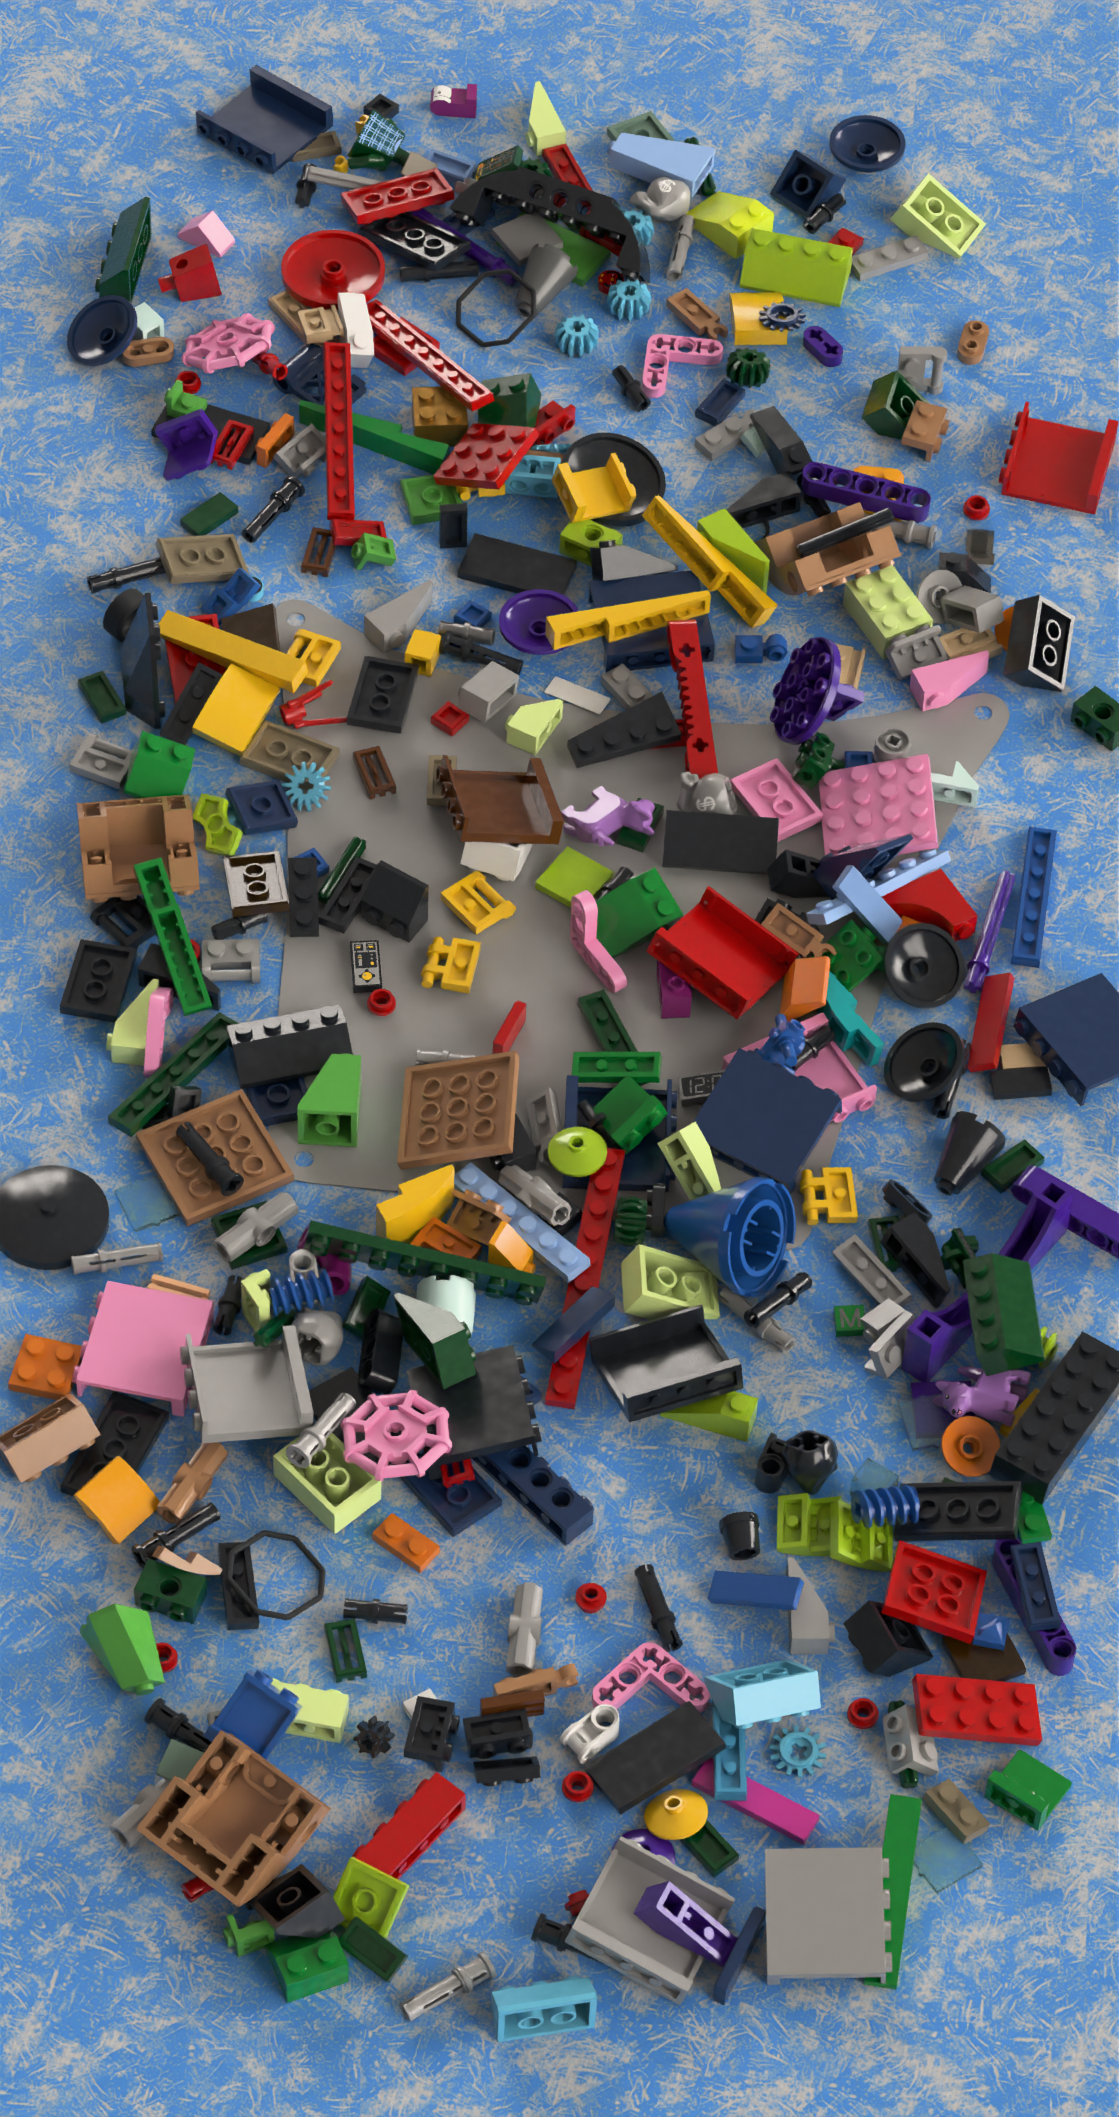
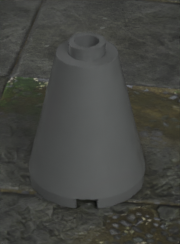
(548, 273)

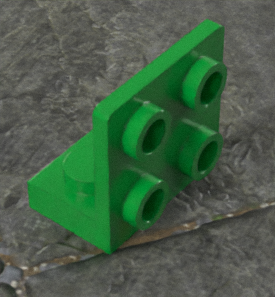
(1027, 1789)

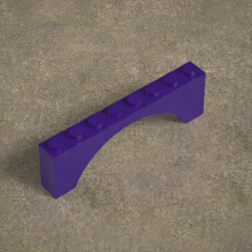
(938, 1335)

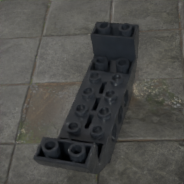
(524, 190)

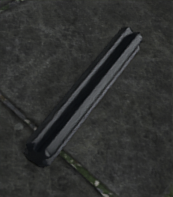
(845, 533)

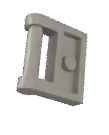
(912, 367)
(99, 765)
(231, 954)

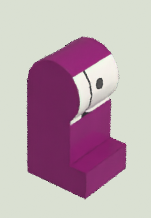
(454, 101)

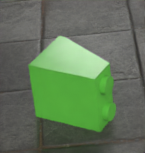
(332, 1104)

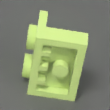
(256, 1299)

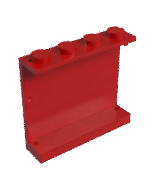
(1057, 463)
(723, 953)

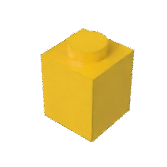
(423, 651)

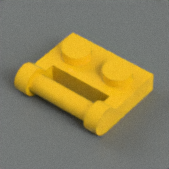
(318, 654)
(471, 907)

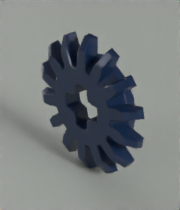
(770, 316)

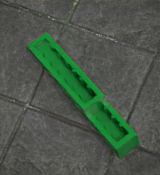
(383, 438)
(172, 936)
(900, 1848)

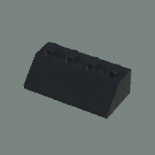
(287, 1045)

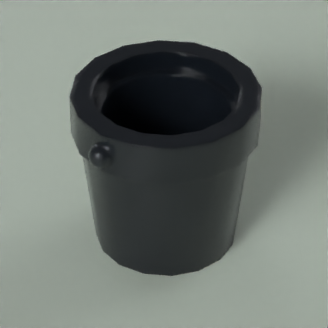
(741, 1535)

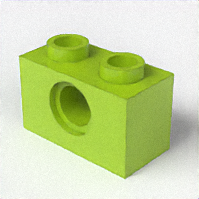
(580, 536)

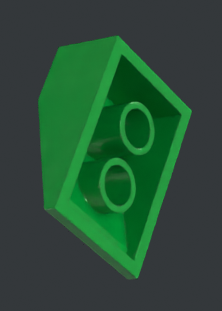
(635, 913)

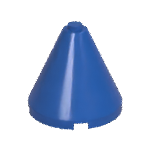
(738, 1233)

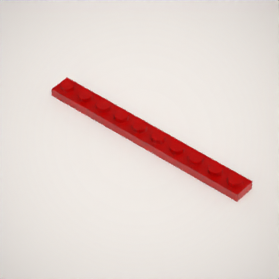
(593, 1242)

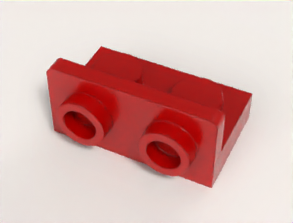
(553, 421)

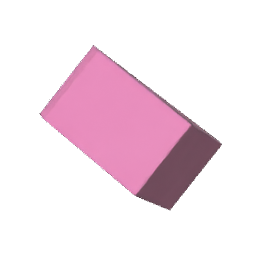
(210, 231)

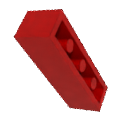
(413, 1827)

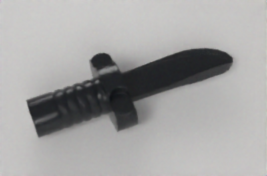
(595, 1123)

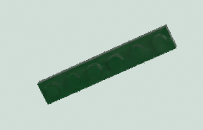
(177, 1071)

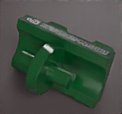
(956, 1250)

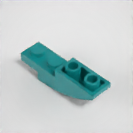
(848, 1025)

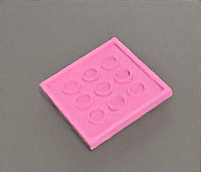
(879, 804)

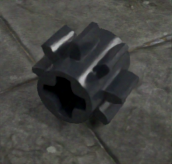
(373, 1736)

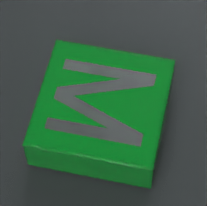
(848, 1320)

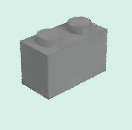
(972, 609)
(488, 691)

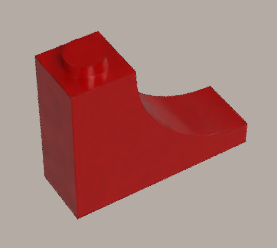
(935, 902)

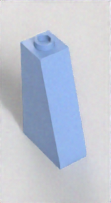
(657, 158)

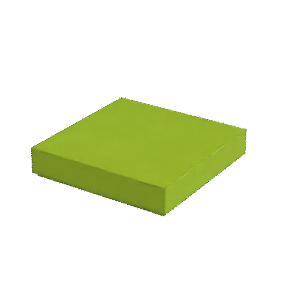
(571, 875)
(369, 1895)

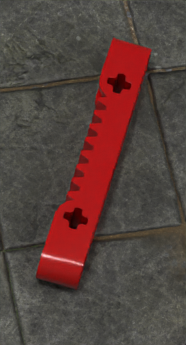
(688, 665)

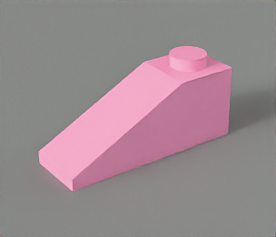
(945, 681)

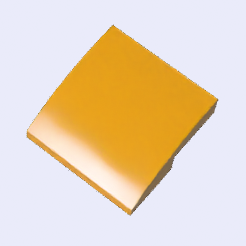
(117, 1499)

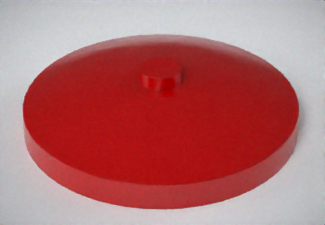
(331, 264)

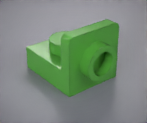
(182, 403)
(373, 549)
(249, 1938)

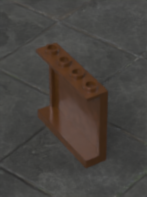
(501, 804)

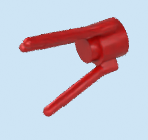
(294, 710)

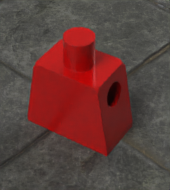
(192, 275)

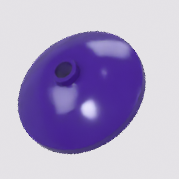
(524, 619)

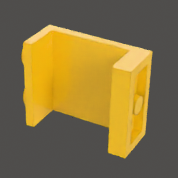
(594, 491)

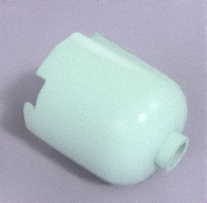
(451, 1295)

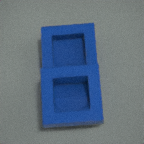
(232, 597)

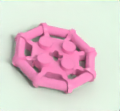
(228, 343)
(396, 1448)

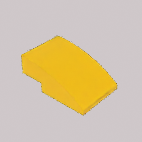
(745, 319)
(235, 709)
(415, 1205)

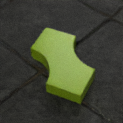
(221, 835)

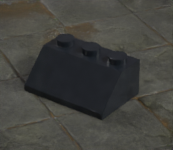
(1039, 644)

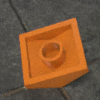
(805, 986)

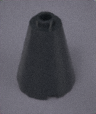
(966, 1152)

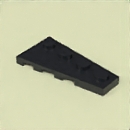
(631, 731)

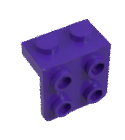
(189, 443)

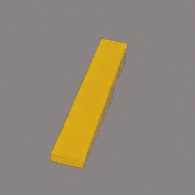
(709, 563)
(624, 619)
(228, 648)

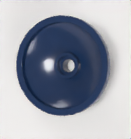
(867, 143)
(102, 330)

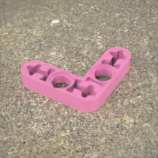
(664, 355)
(583, 937)
(159, 1009)
(647, 1671)

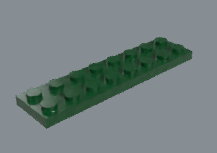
(424, 1262)

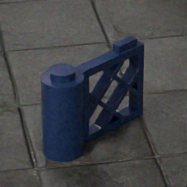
(304, 369)

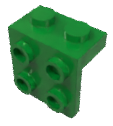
(855, 956)
(630, 1113)

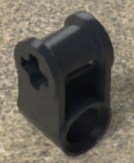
(771, 1462)

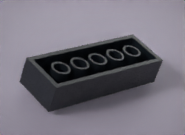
(1060, 1418)

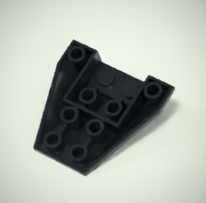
(139, 665)

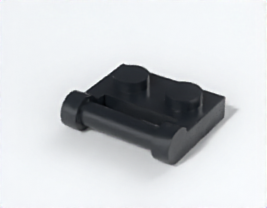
(132, 914)

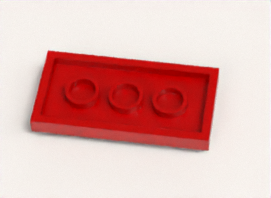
(397, 196)
(183, 662)
(976, 1710)

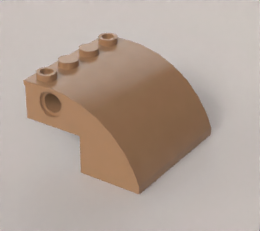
(832, 565)
(133, 831)
(233, 1819)

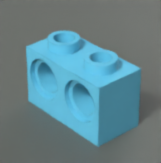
(533, 477)

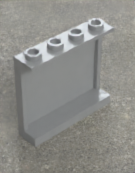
(247, 1389)
(826, 1913)
(623, 1941)

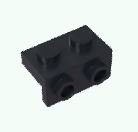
(497, 1734)

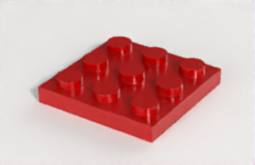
(486, 456)
(934, 1591)

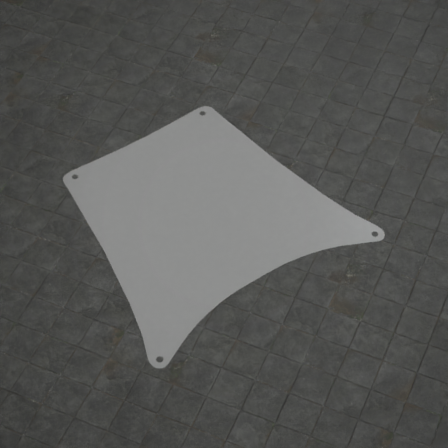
(532, 950)

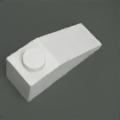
(357, 328)

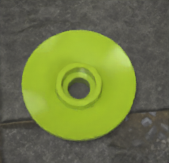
(577, 1160)

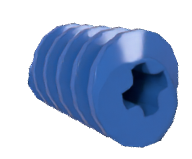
(300, 1291)
(885, 1504)

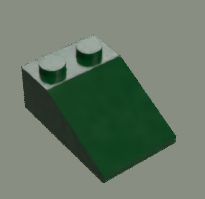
(514, 401)
(437, 1340)

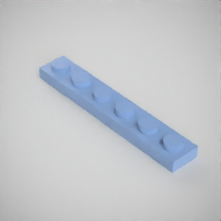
(886, 882)
(542, 1239)

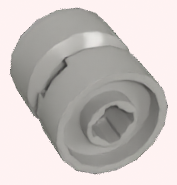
(891, 744)

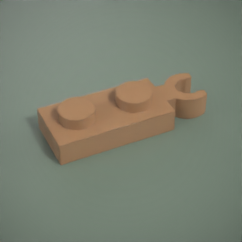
(696, 314)
(796, 933)
(540, 1678)

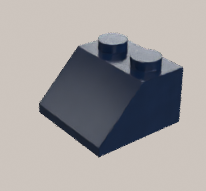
(806, 184)

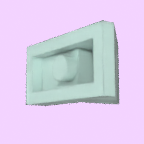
(957, 790)

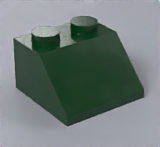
(890, 405)

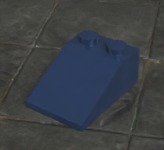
(866, 858)

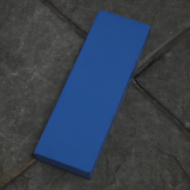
(755, 1590)

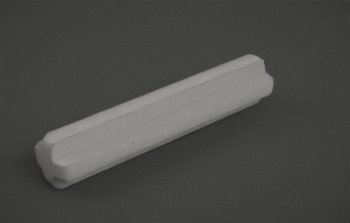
(338, 179)

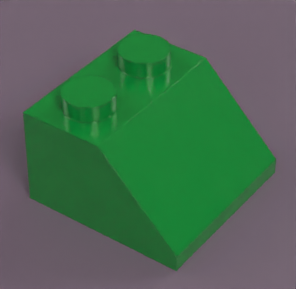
(158, 767)
(308, 1964)

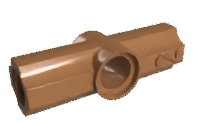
(192, 1482)

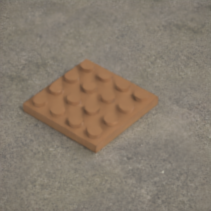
(458, 1110)
(232, 1132)

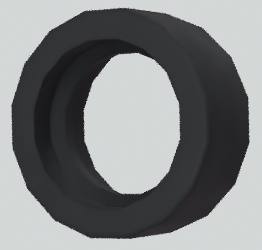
(122, 613)

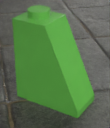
(125, 1646)

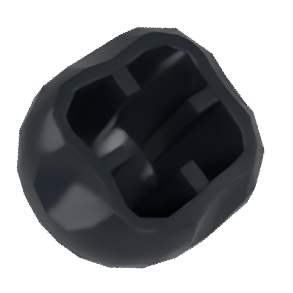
(810, 1459)

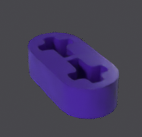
(821, 347)

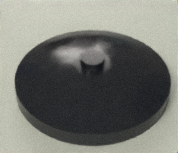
(640, 465)
(51, 1216)

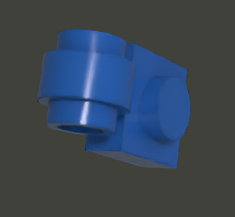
(752, 649)

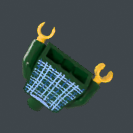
(375, 146)

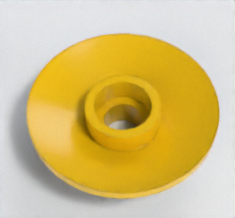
(676, 1814)

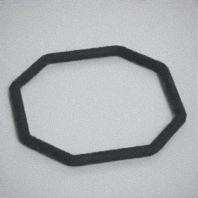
(518, 330)
(247, 1600)

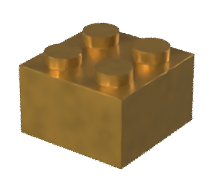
(438, 415)

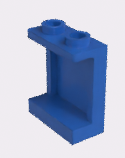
(257, 1713)

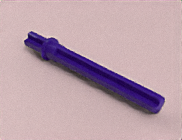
(477, 253)
(978, 966)

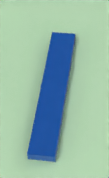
(1033, 897)

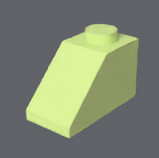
(533, 725)

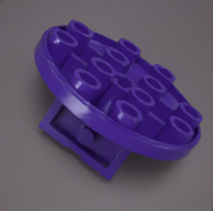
(811, 692)

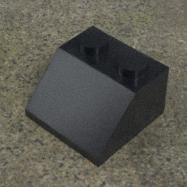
(395, 902)
(885, 1641)
(298, 1905)

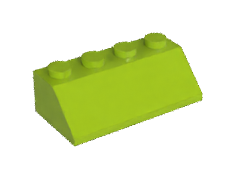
(796, 267)

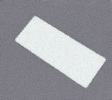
(577, 695)

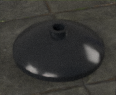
(934, 955)
(924, 1062)

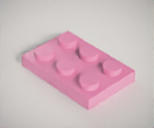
(774, 794)

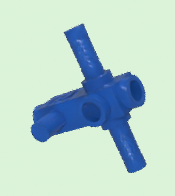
(784, 1043)

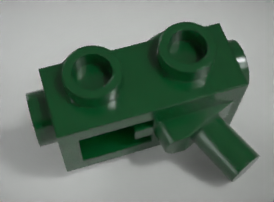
(815, 760)

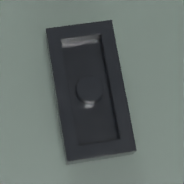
(518, 1769)

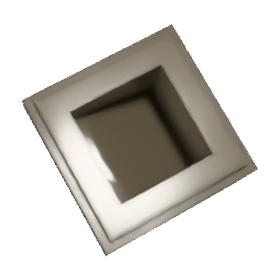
(416, 163)

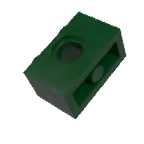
(1098, 717)
(160, 1579)

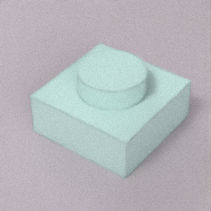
(753, 442)

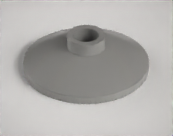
(936, 582)

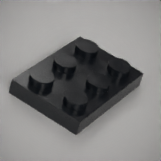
(382, 694)
(98, 980)

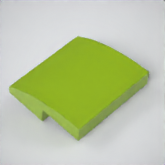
(804, 1524)
(858, 1545)

